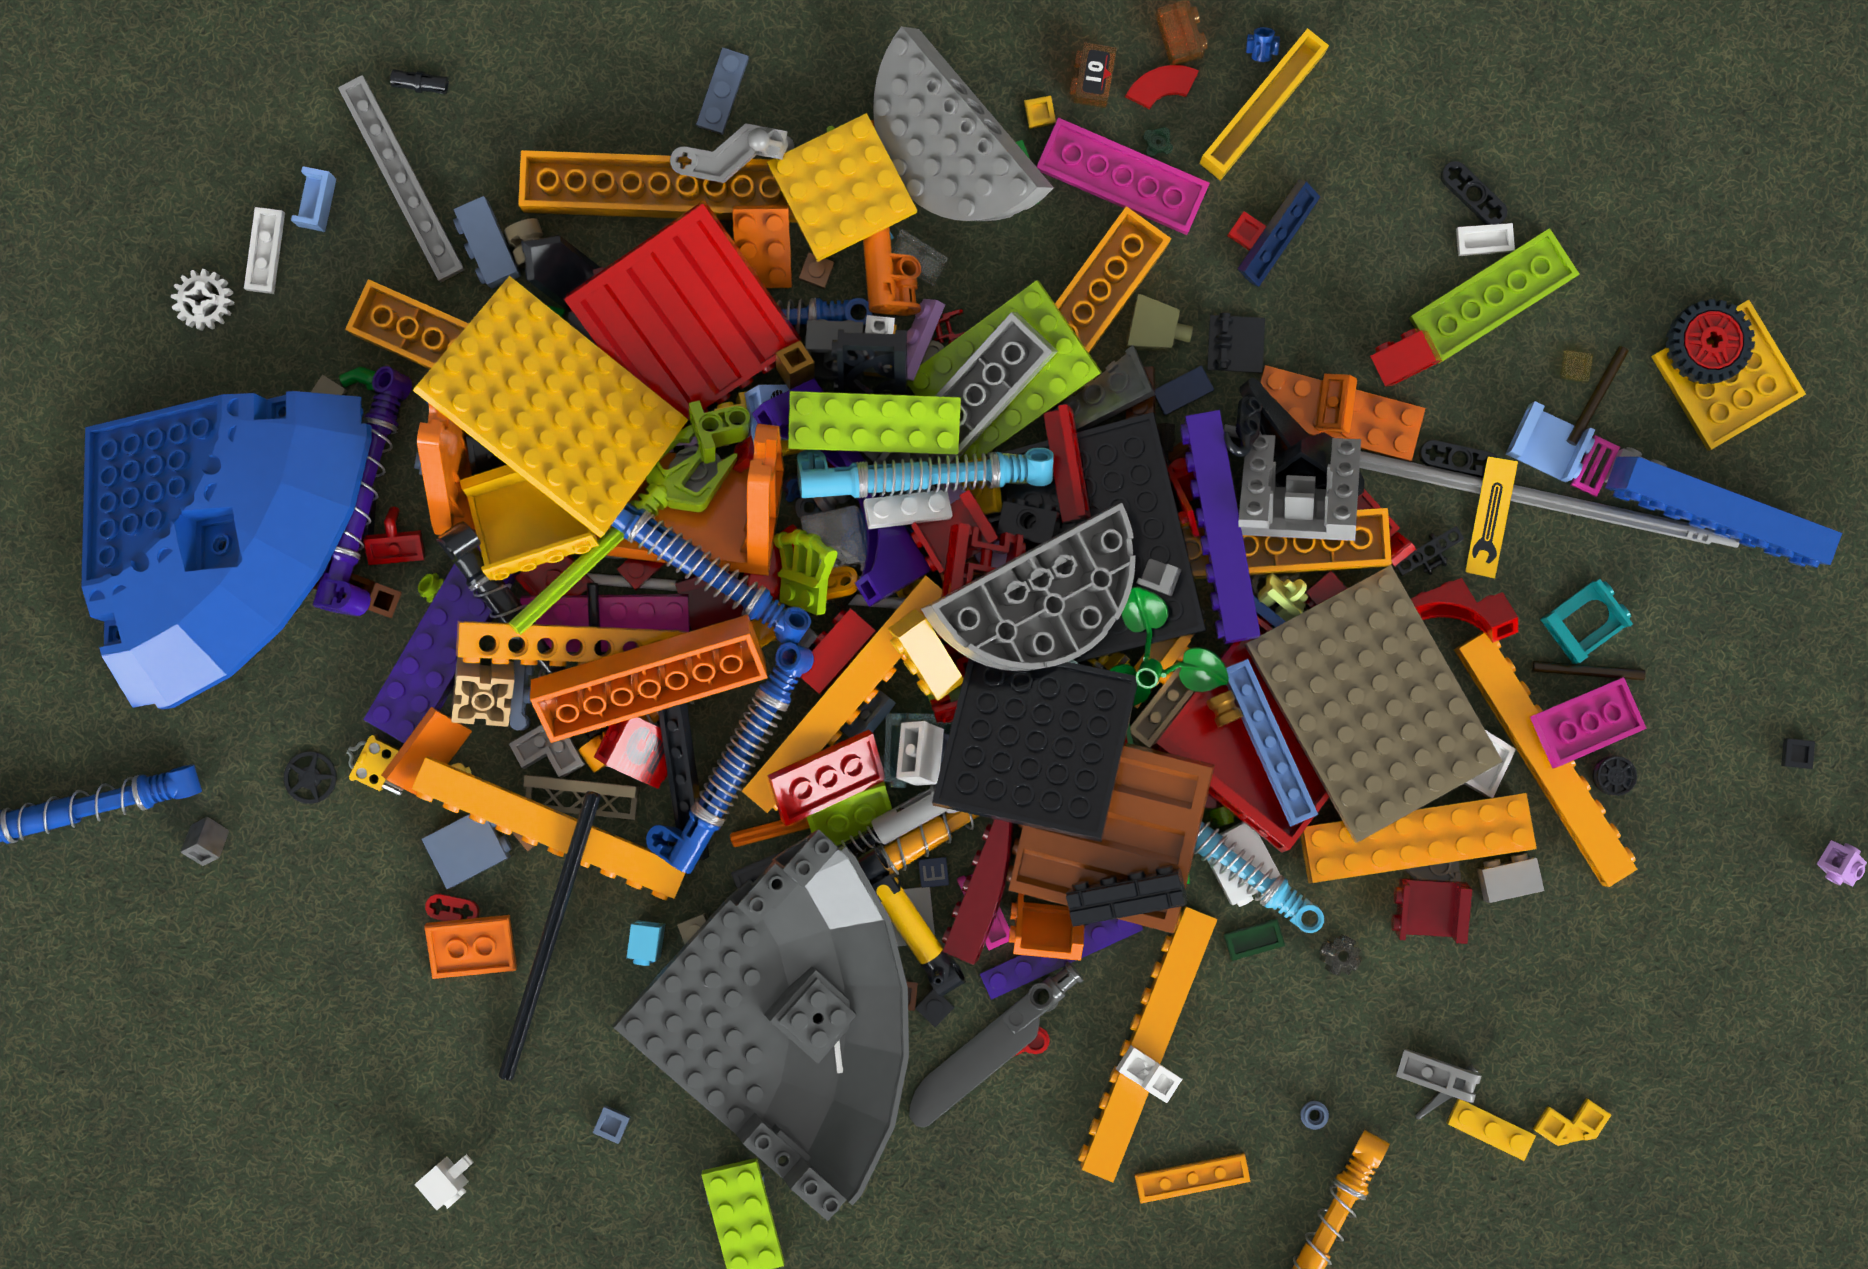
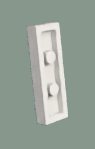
(264, 250)
(907, 509)

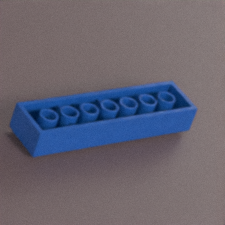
(1722, 511)

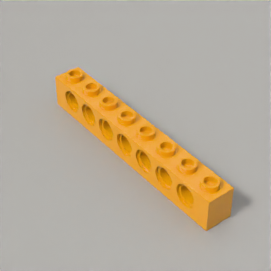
(471, 632)

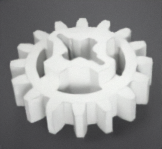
(202, 287)

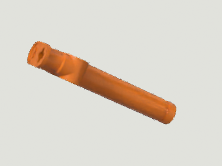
(887, 285)

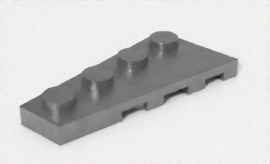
(1111, 392)

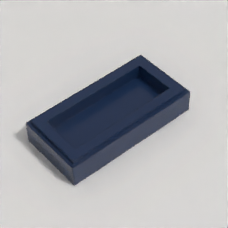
(1183, 390)

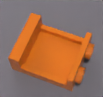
(1045, 931)

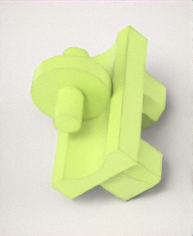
(1287, 594)

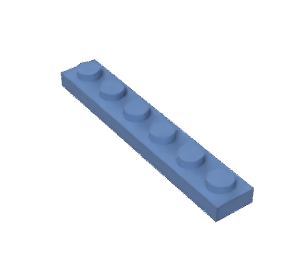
(1270, 744)

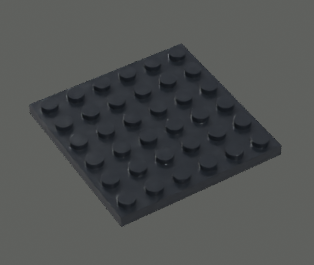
(1037, 746)

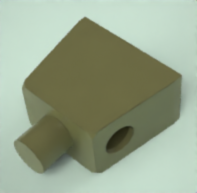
(1155, 326)

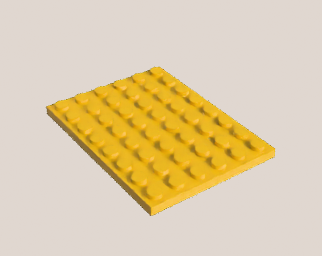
(552, 406)

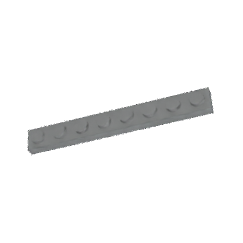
(401, 178)

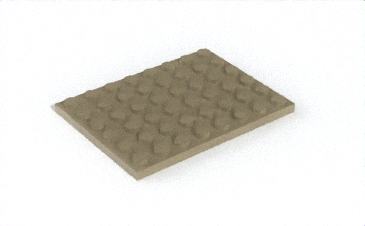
(1373, 703)

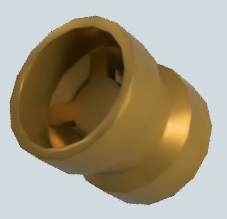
(1224, 708)

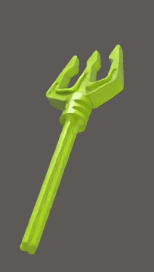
(663, 490)

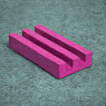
(1585, 486)

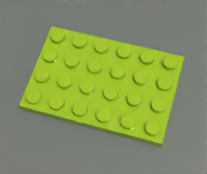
(1056, 381)

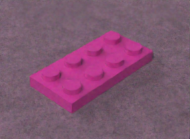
(1588, 722)

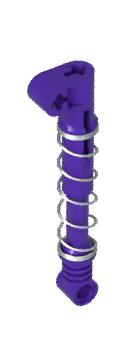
(390, 389)

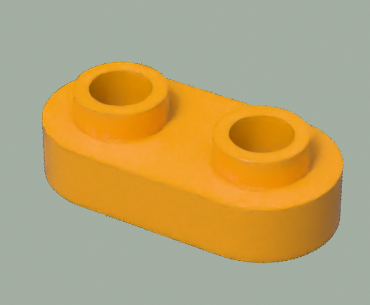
(838, 578)

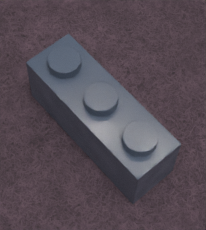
(485, 242)

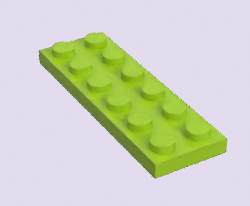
(1496, 294)
(873, 422)

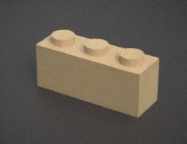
(1160, 710)

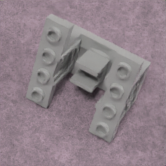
(1299, 507)

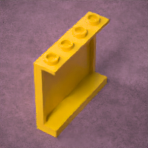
(520, 524)

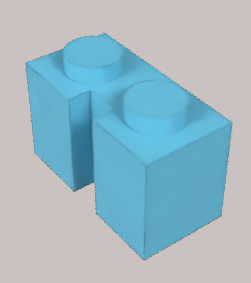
(645, 942)

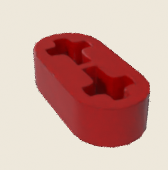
(453, 902)

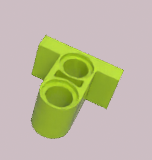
(722, 423)

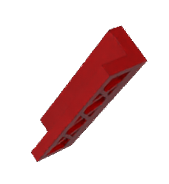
(1067, 464)

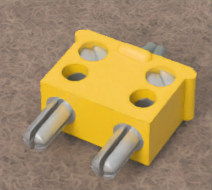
(372, 761)

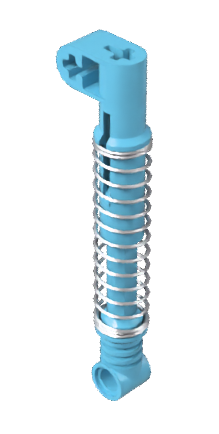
(1274, 891)

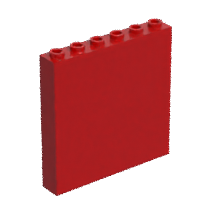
(1238, 773)

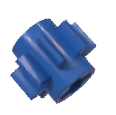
(1263, 44)

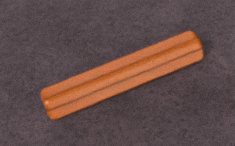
(766, 831)

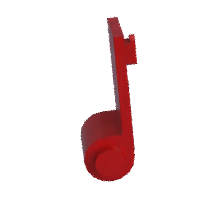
(1181, 487)

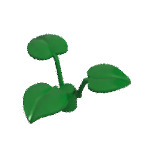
(1201, 667)

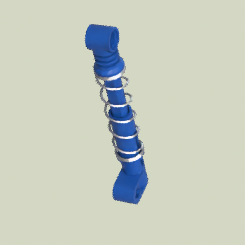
(143, 791)

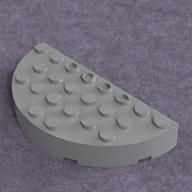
(946, 140)
(1045, 601)

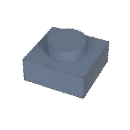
(611, 1124)

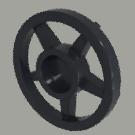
(310, 777)

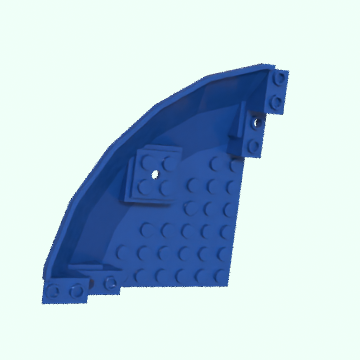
(170, 494)

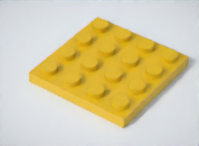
(842, 187)
(1741, 401)

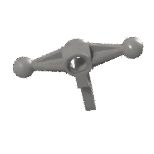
(733, 153)

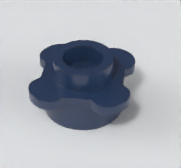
(791, 487)

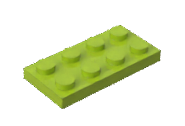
(743, 1216)

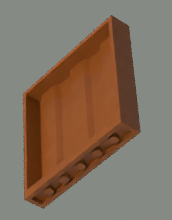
(1148, 826)

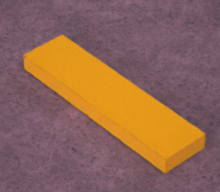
(1192, 1178)

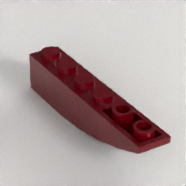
(983, 895)

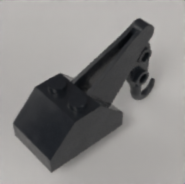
(1295, 450)

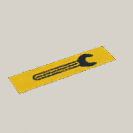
(1491, 517)

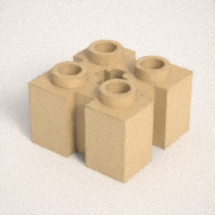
(482, 693)

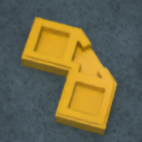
(1584, 1126)

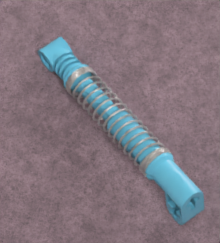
(860, 478)

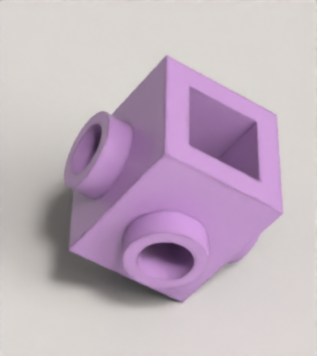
(1842, 863)

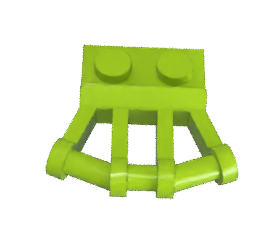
(802, 587)

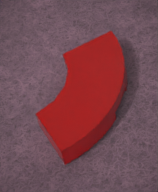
(1161, 83)

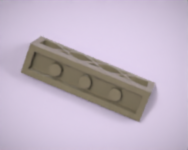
(583, 786)

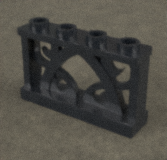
(881, 348)

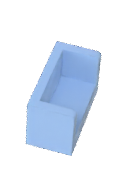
(315, 199)

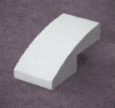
(1148, 1074)

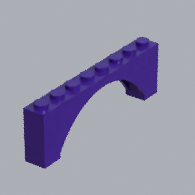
(891, 553)

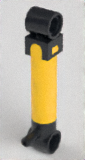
(941, 970)

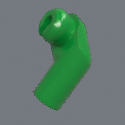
(357, 375)

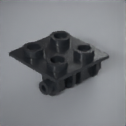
(1236, 343)

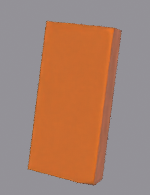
(1337, 402)

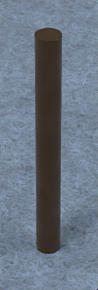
(1597, 395)
(1588, 670)

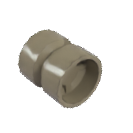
(522, 231)

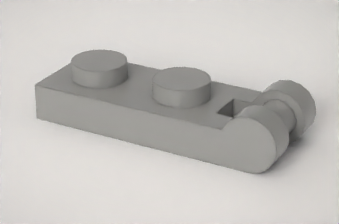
(1438, 1075)

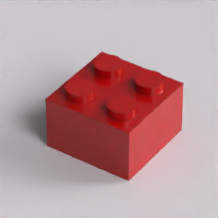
(1405, 358)

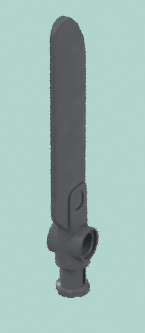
(988, 1050)

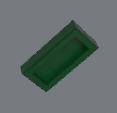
(1254, 939)

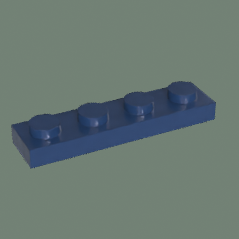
(1278, 233)

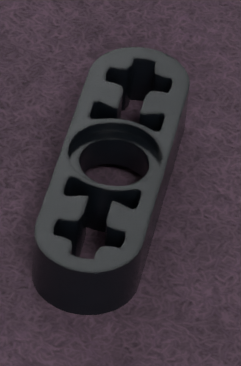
(1485, 192)
(1440, 447)

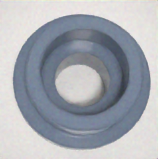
(1323, 1115)

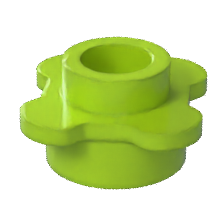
(430, 586)

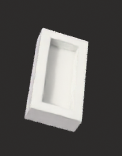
(1485, 239)

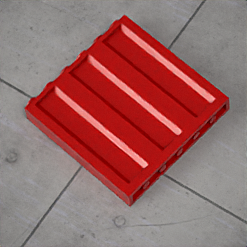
(685, 313)

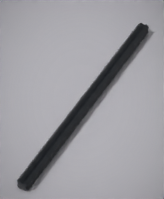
(549, 935)

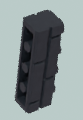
(1126, 896)

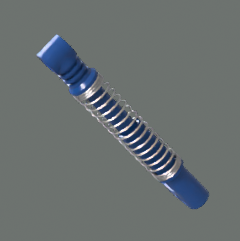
(708, 813)

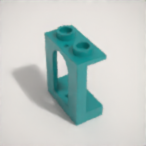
(1616, 621)

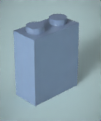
(466, 849)

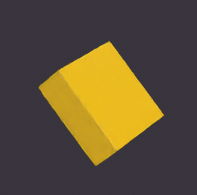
(1039, 112)

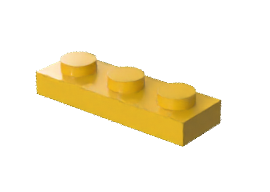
(1491, 1129)

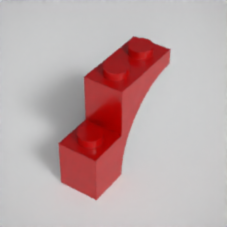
(1454, 600)

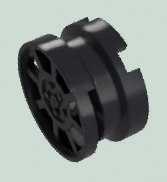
(1614, 775)

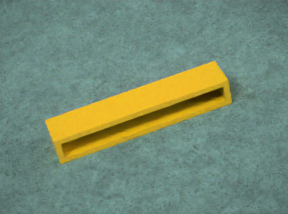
(1263, 104)

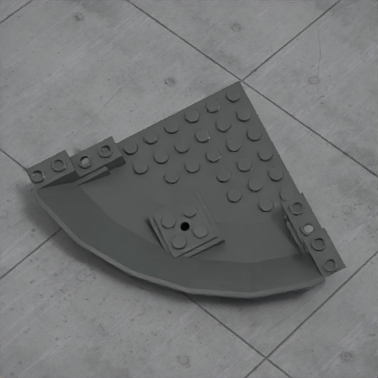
(740, 1029)

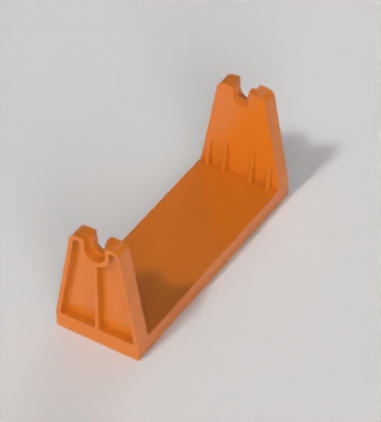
(734, 526)

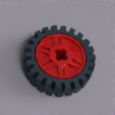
(1717, 323)

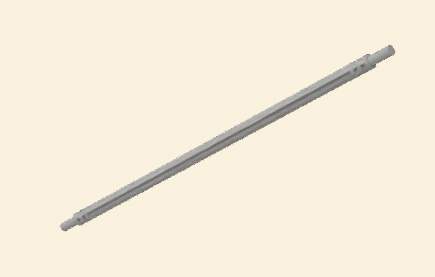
(1538, 498)

